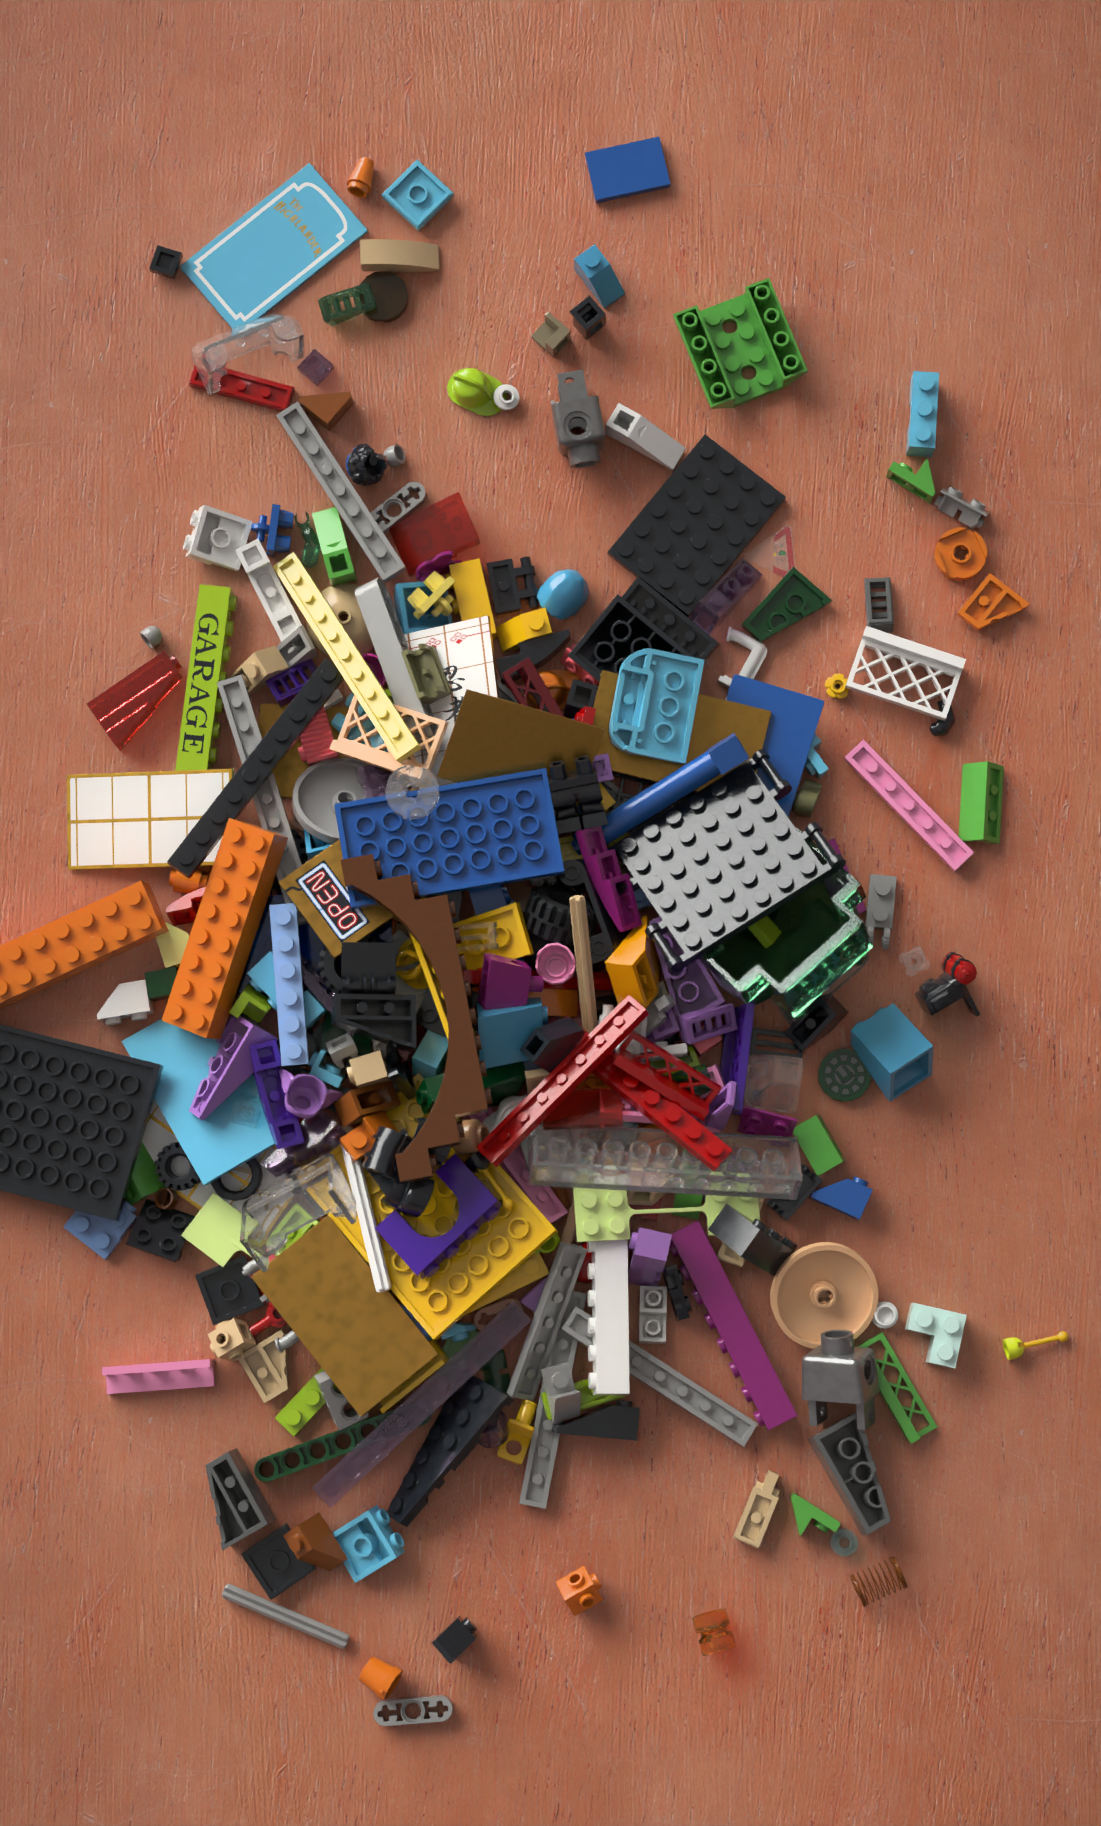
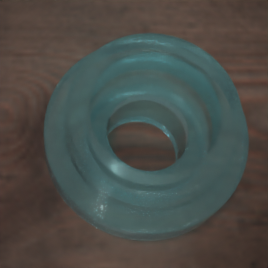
(853, 1542)

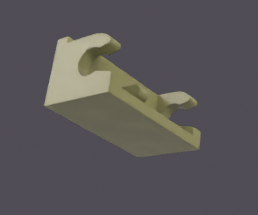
(426, 673)

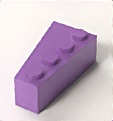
(691, 986)

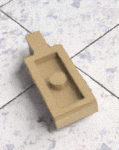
(758, 1511)

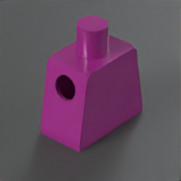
(506, 982)

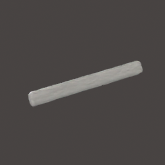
(285, 1616)

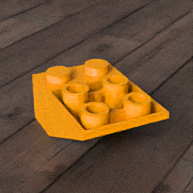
(635, 967)

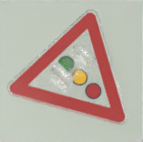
(774, 553)

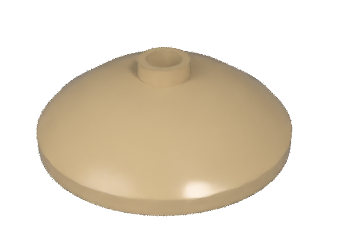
(344, 601)

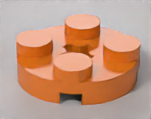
(966, 540)

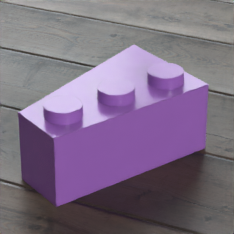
(647, 1256)

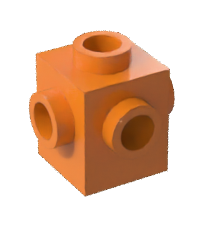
(580, 1590)

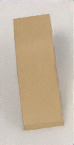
(398, 256)

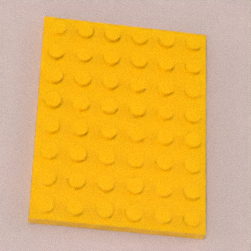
(478, 1264)

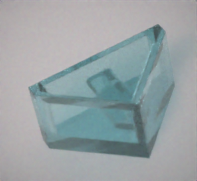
(247, 1110)

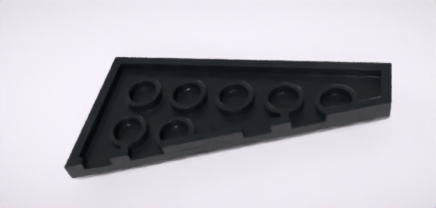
(447, 1444)

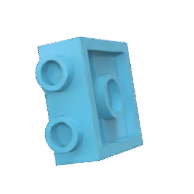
(369, 1543)

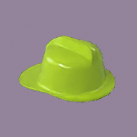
(474, 391)

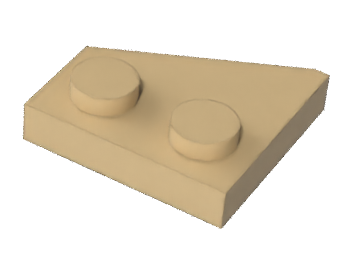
(267, 1368)

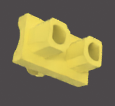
(438, 586)

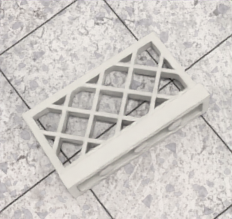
(907, 652)

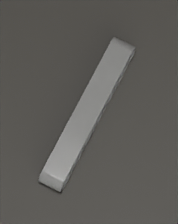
(389, 643)

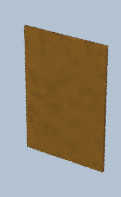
(508, 738)

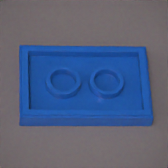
(627, 169)

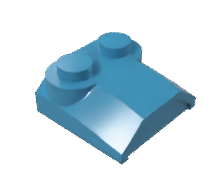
(405, 610)

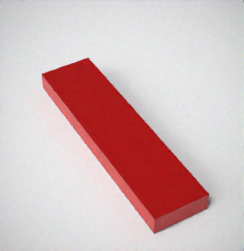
(250, 389)

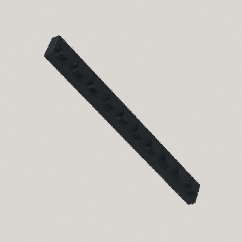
(256, 768)

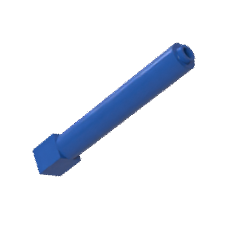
(715, 761)

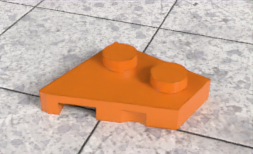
(991, 603)

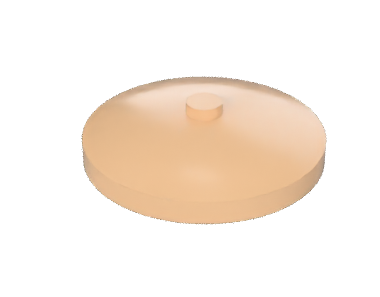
(823, 1291)

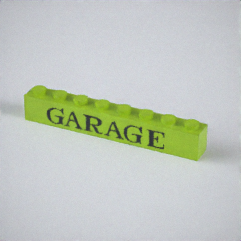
(205, 669)

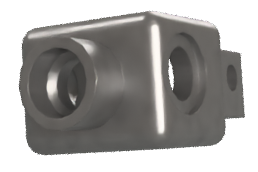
(581, 412)
(840, 1375)

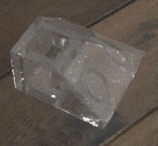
(773, 1082)

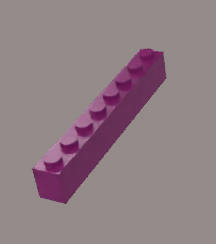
(732, 1325)

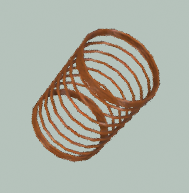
(900, 1577)

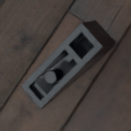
(608, 1421)

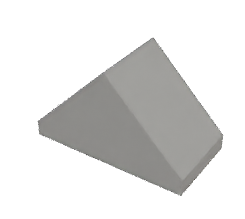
(297, 648)

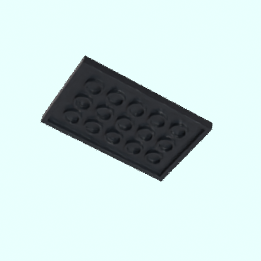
(696, 525)

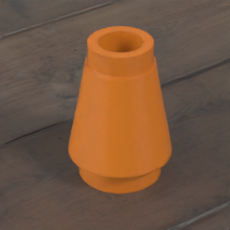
(360, 181)

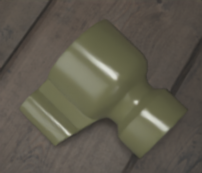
(806, 798)

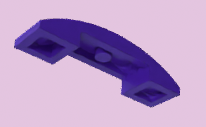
(266, 1066)

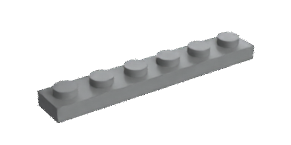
(546, 1321)

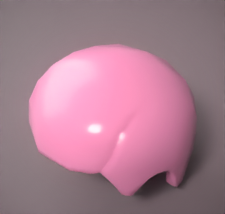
(555, 963)

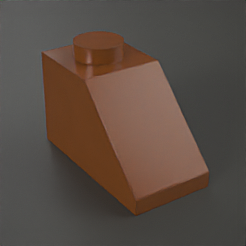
(365, 1102)
(315, 1543)

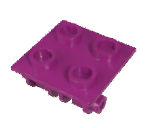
(766, 1123)

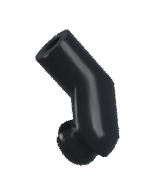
(942, 727)

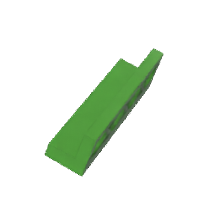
(890, 1397)

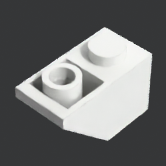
(127, 1001)

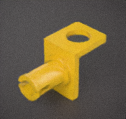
(520, 1431)

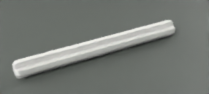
(367, 1223)

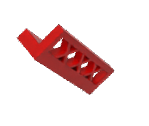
(662, 1083)

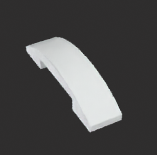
(268, 588)

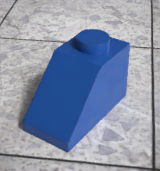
(845, 1196)

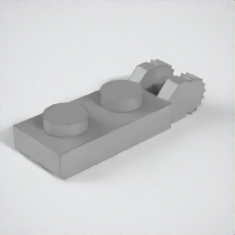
(880, 906)

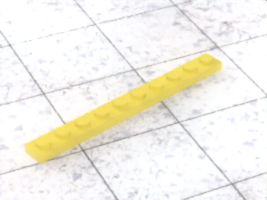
(347, 658)

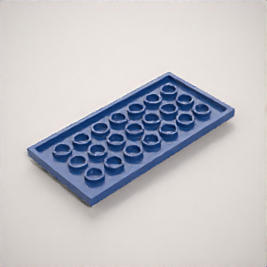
(471, 840)

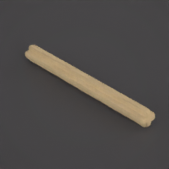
(583, 962)

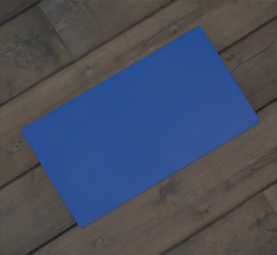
(788, 731)

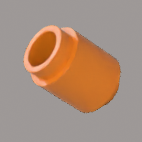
(185, 885)

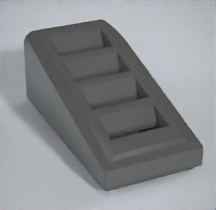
(879, 620)

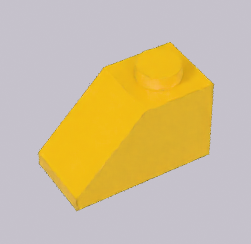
(523, 628)

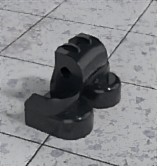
(408, 1197)

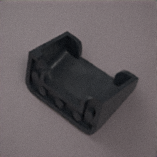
(604, 943)

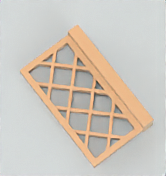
(377, 756)

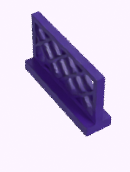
(736, 1053)

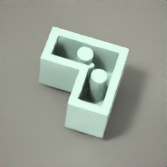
(945, 1331)

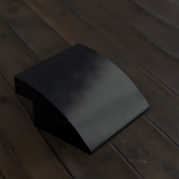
(635, 623)

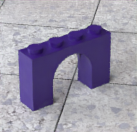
(475, 1207)

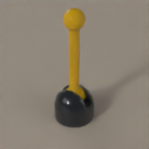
(479, 1164)

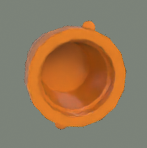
(380, 1677)

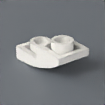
(652, 1314)

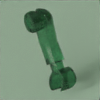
(312, 545)

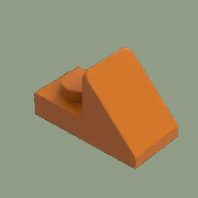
(360, 1139)

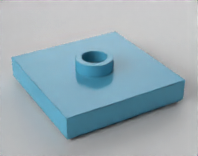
(417, 195)

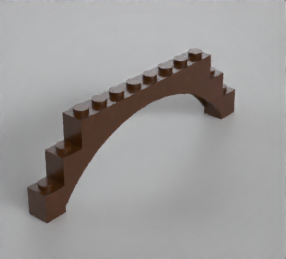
(462, 1085)

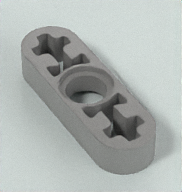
(395, 499)
(392, 1705)

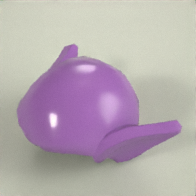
(306, 1094)

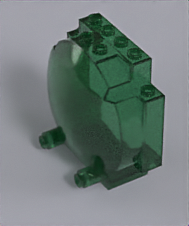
(815, 947)

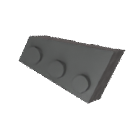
(236, 1498)

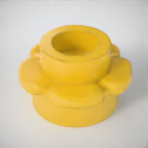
(832, 691)

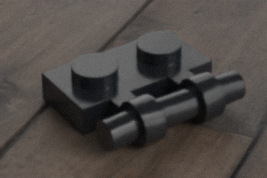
(504, 585)

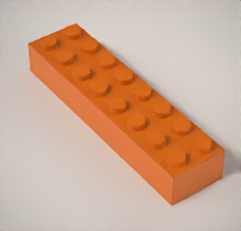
(224, 929)
(79, 941)

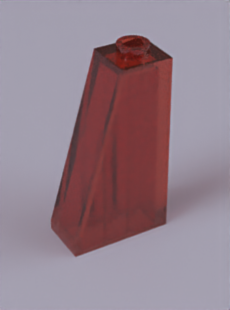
(134, 698)

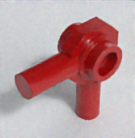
(272, 1318)

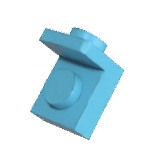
(328, 1073)

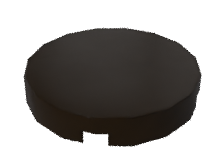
(389, 295)

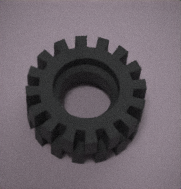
(167, 1176)

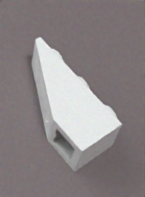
(643, 437)

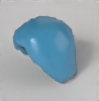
(563, 593)

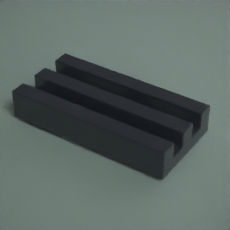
(756, 1031)

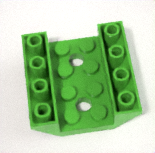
(759, 343)

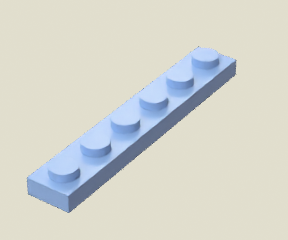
(289, 984)

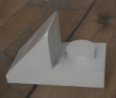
(561, 1393)

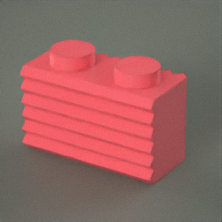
(317, 740)

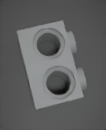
(335, 1402)

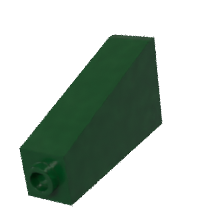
(502, 1081)

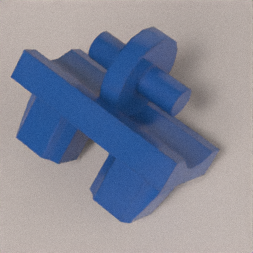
(275, 542)

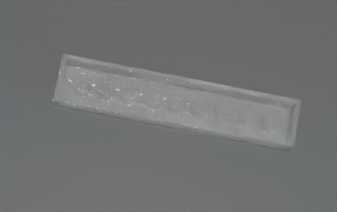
(657, 1163)

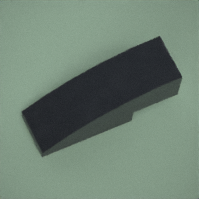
(539, 650)

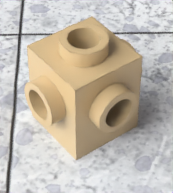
(231, 1339)

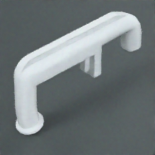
(755, 659)

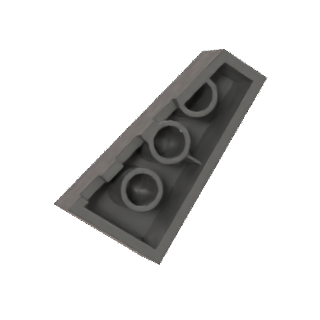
(852, 1471)

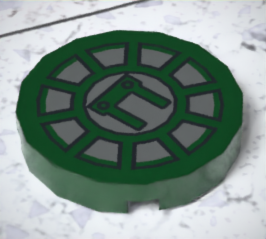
(843, 1075)

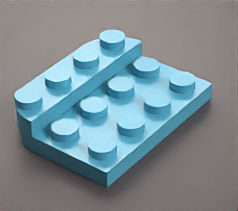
(655, 704)

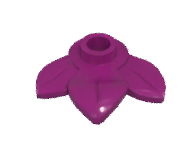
(439, 563)

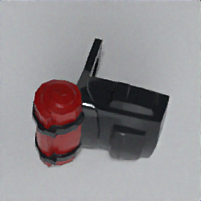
(949, 986)

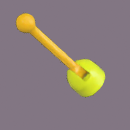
(1015, 1347)

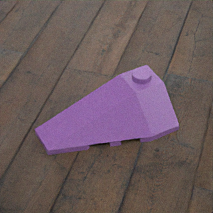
(229, 1066)

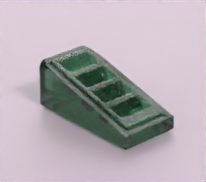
(334, 300)

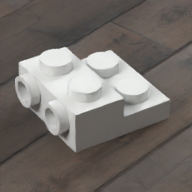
(216, 537)

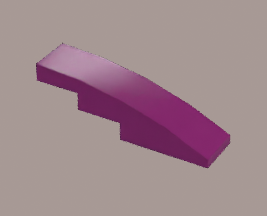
(605, 875)

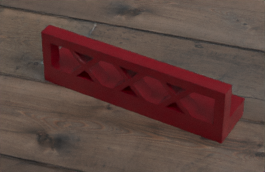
(533, 685)

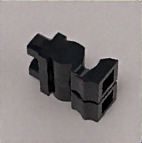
(575, 786)

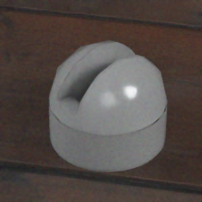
(394, 455)
(151, 636)

